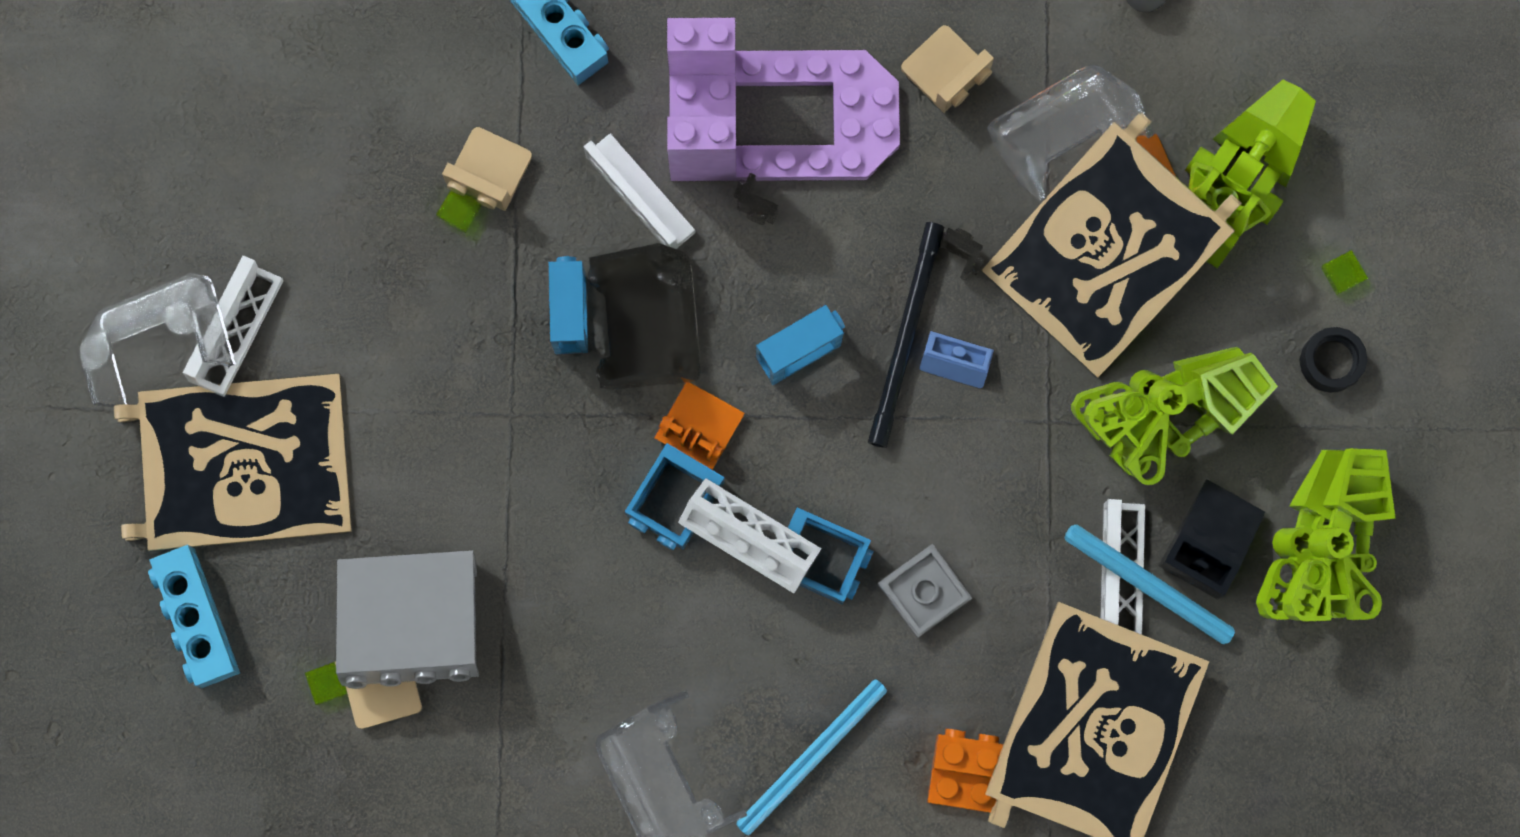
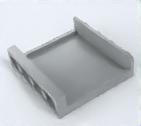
(406, 619)

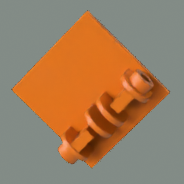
(699, 425)

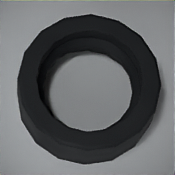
(1355, 347)

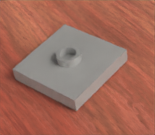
(924, 591)

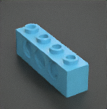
(578, 62)
(220, 661)

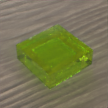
(458, 210)
(1344, 272)
(325, 684)

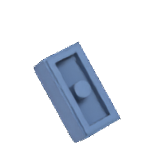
(956, 360)

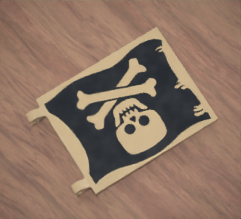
(1109, 247)
(241, 463)
(1095, 727)

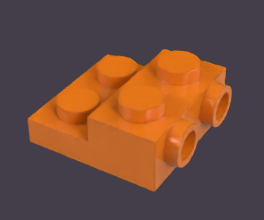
(963, 770)

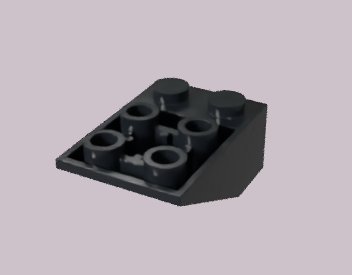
(1212, 540)

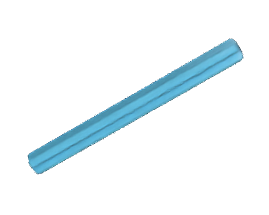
(1149, 584)
(811, 757)

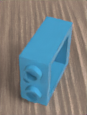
(568, 306)
(800, 344)
(685, 464)
(861, 558)

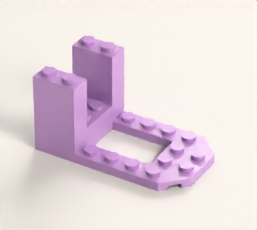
(703, 108)

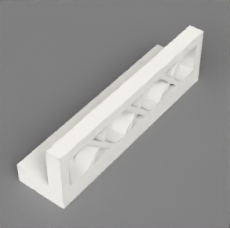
(639, 192)
(230, 304)
(745, 539)
(1110, 581)

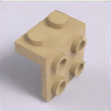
(946, 68)
(488, 169)
(382, 703)

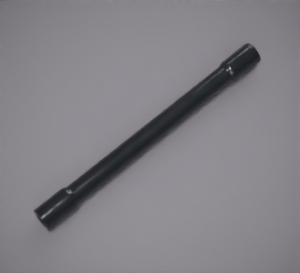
(884, 417)

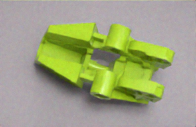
(1273, 128)
(1219, 385)
(1329, 584)

